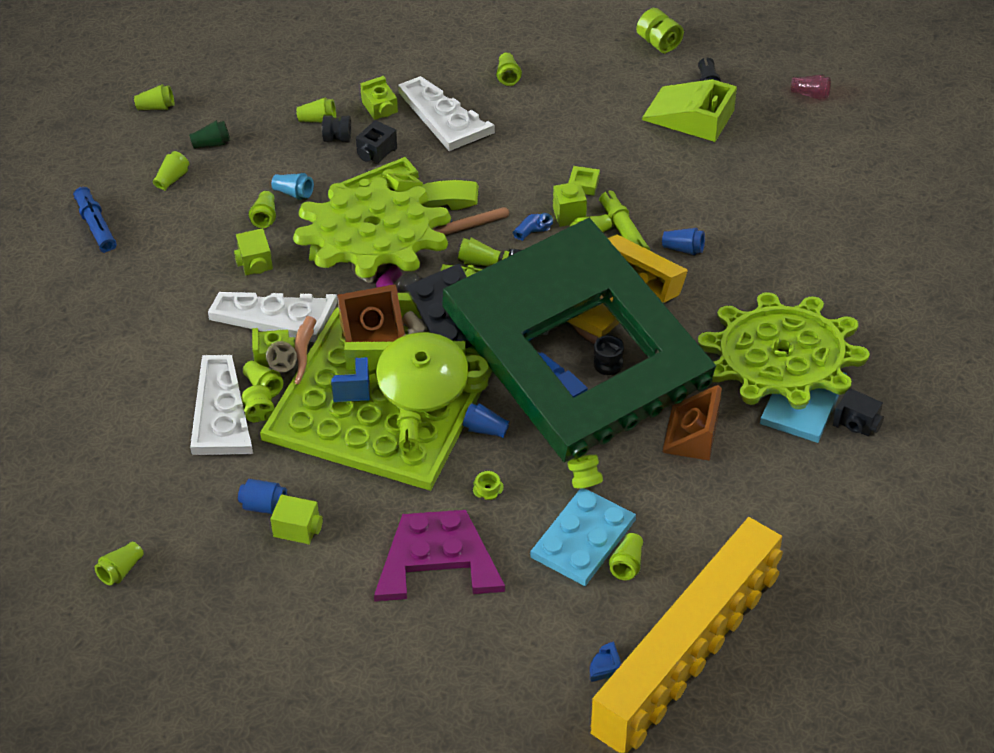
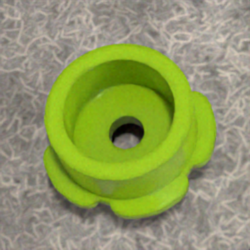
(485, 479)

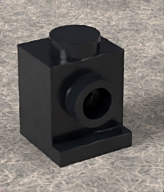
(373, 147)
(859, 413)

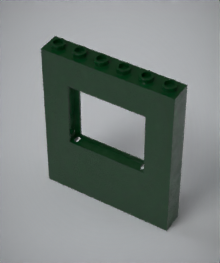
(551, 286)

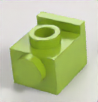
(378, 98)
(264, 339)

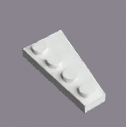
(444, 115)
(272, 311)
(219, 410)

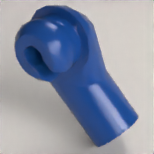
(532, 224)

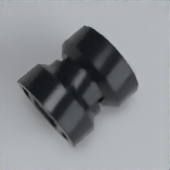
(336, 128)
(608, 355)

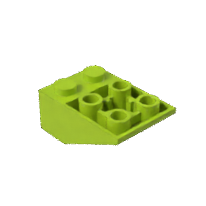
(694, 108)

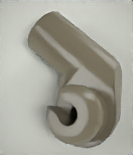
(414, 324)

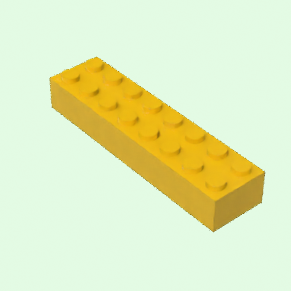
(685, 637)

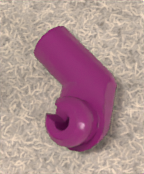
(389, 277)

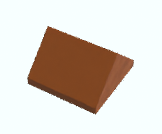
(371, 315)
(694, 425)

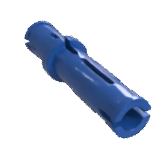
(91, 212)

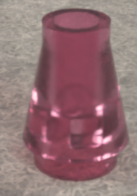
(813, 86)

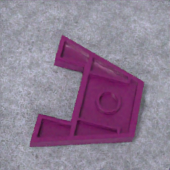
(436, 543)

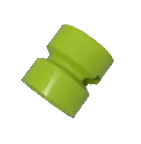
(660, 30)

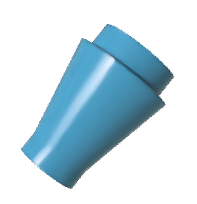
(294, 185)

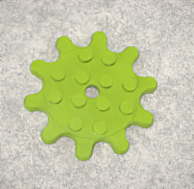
(394, 232)
(812, 342)

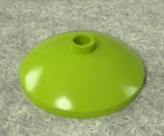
(422, 384)

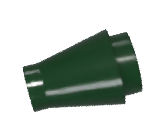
(211, 135)

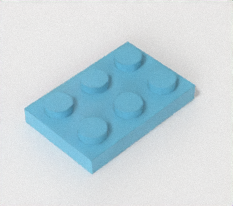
(583, 536)

